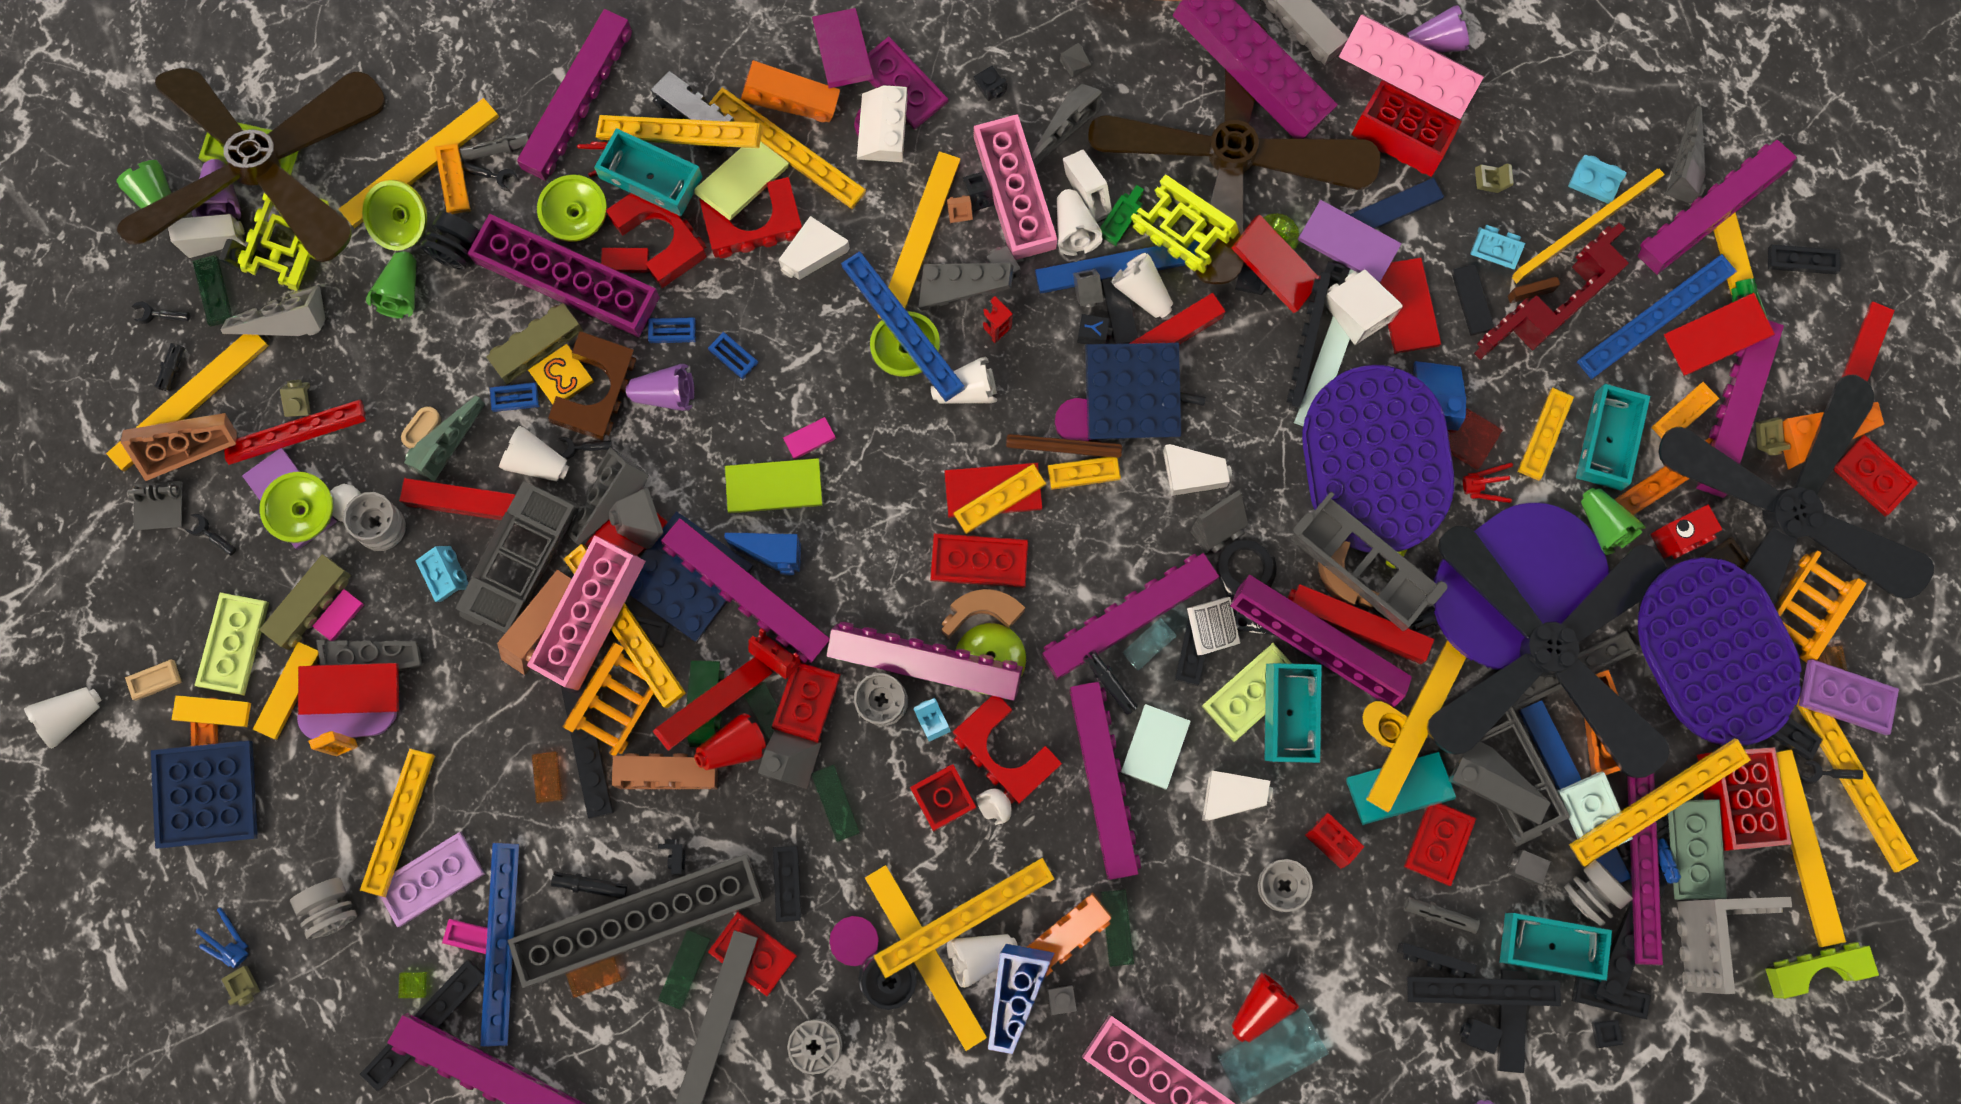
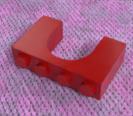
(782, 225)
(681, 254)
(1015, 781)

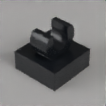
(1338, 273)

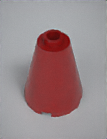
(732, 745)
(1262, 1009)

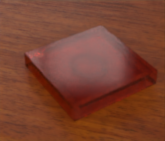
(1473, 439)

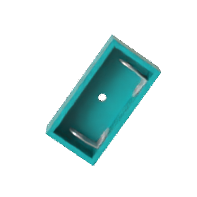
(630, 161)
(1616, 416)
(1299, 735)
(1577, 950)

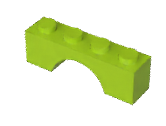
(1793, 978)

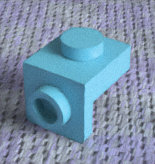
(931, 719)

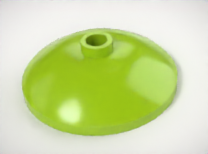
(567, 196)
(384, 215)
(889, 352)
(286, 497)
(994, 639)

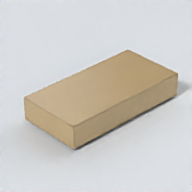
(153, 680)

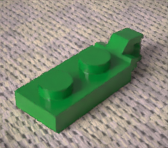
(1120, 216)

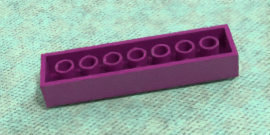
(1257, 63)
(564, 275)

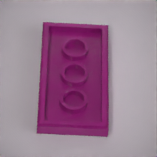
(842, 48)
(895, 68)

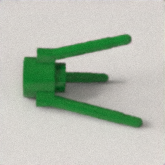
(1745, 288)

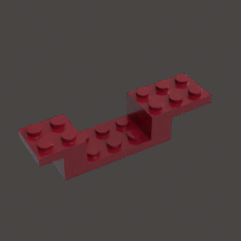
(1535, 321)

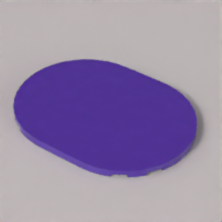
(1382, 452)
(1549, 561)
(1719, 651)

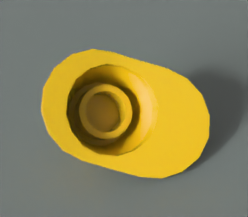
(1383, 722)

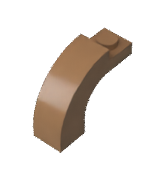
(1336, 586)
(983, 601)

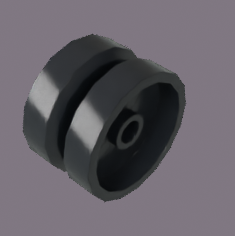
(890, 994)

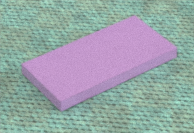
(431, 879)

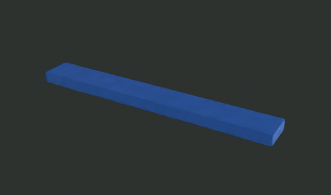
(1061, 276)
(1656, 316)
(903, 326)
(1563, 769)
(498, 953)

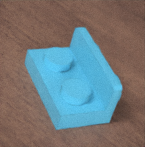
(1597, 178)
(1497, 247)
(442, 572)

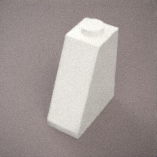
(1088, 183)
(205, 233)
(812, 249)
(1194, 471)
(1234, 794)

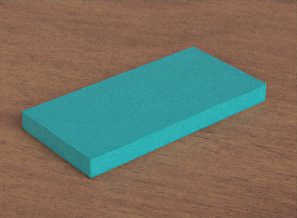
(1424, 786)

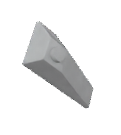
(291, 317)

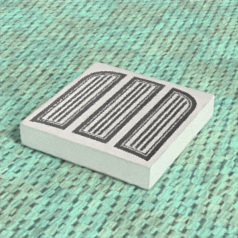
(1213, 626)

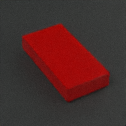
(626, 259)

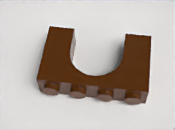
(595, 418)

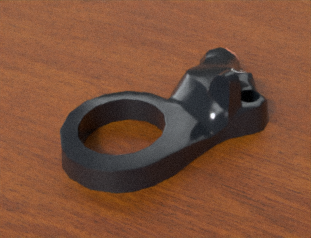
(1230, 585)

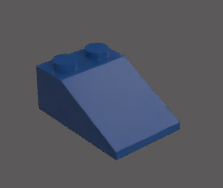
(1448, 387)
(775, 551)

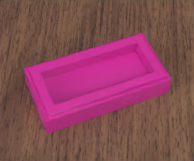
(809, 438)
(338, 615)
(465, 936)

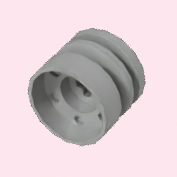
(365, 513)
(874, 687)
(1299, 885)
(1598, 893)
(324, 911)
(825, 1035)

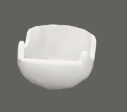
(341, 497)
(994, 804)

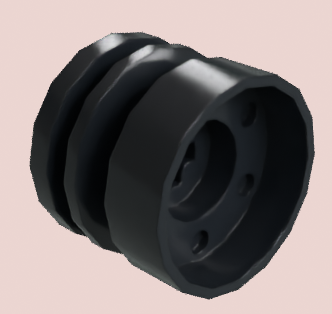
(450, 242)

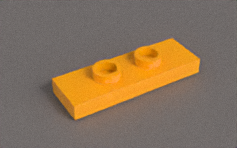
(452, 178)
(1687, 409)
(333, 743)

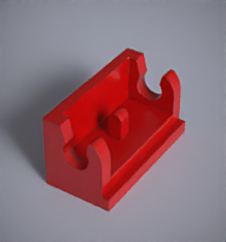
(1000, 320)
(773, 654)
(1334, 841)

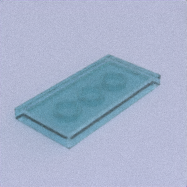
(1273, 1055)

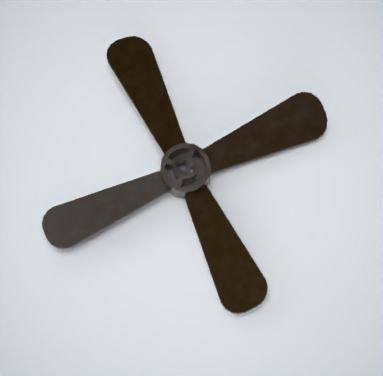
(256, 157)
(1333, 161)

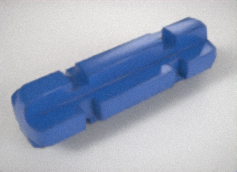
(1667, 862)

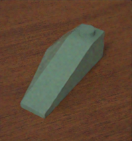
(437, 447)

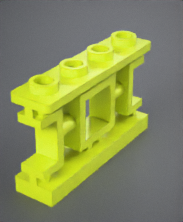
(1194, 209)
(264, 229)

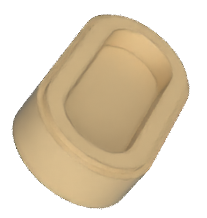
(421, 425)

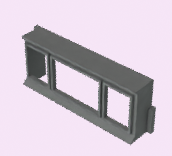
(1518, 836)

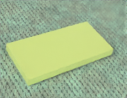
(741, 179)
(232, 644)
(1242, 699)

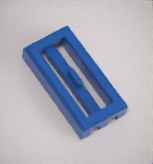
(671, 338)
(746, 368)
(516, 405)

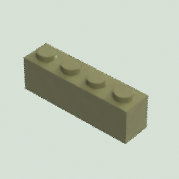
(534, 343)
(305, 602)

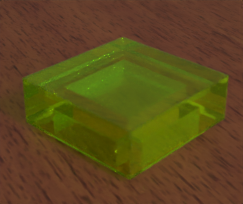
(412, 985)

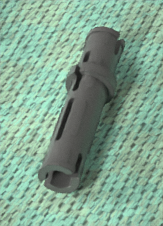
(493, 147)
(1439, 914)

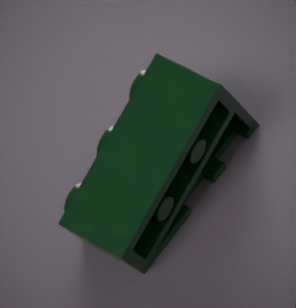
(701, 679)

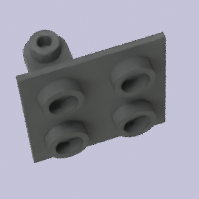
(157, 505)

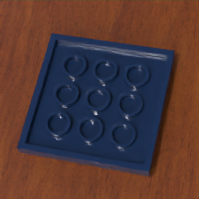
(1133, 390)
(675, 591)
(203, 794)

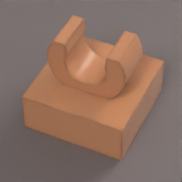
(959, 209)

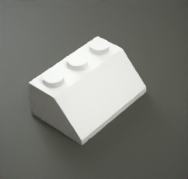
(882, 124)

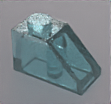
(1149, 644)

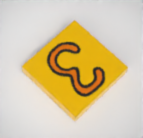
(561, 375)

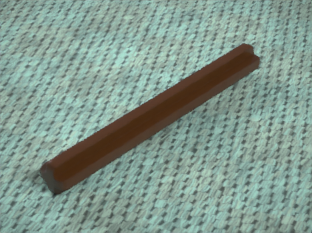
(1064, 445)

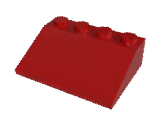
(1406, 128)
(1752, 803)

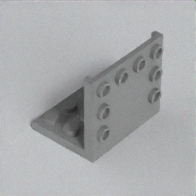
(1707, 943)

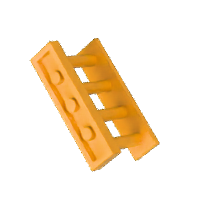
(1836, 609)
(591, 700)

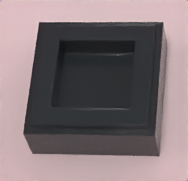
(1607, 1033)

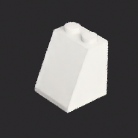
(1361, 305)

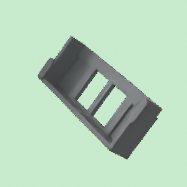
(1405, 593)
(493, 602)

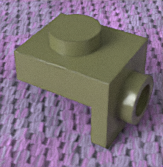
(1494, 178)
(295, 398)
(1771, 436)
(241, 986)

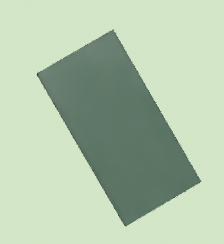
(1698, 850)

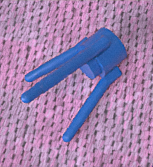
(232, 954)

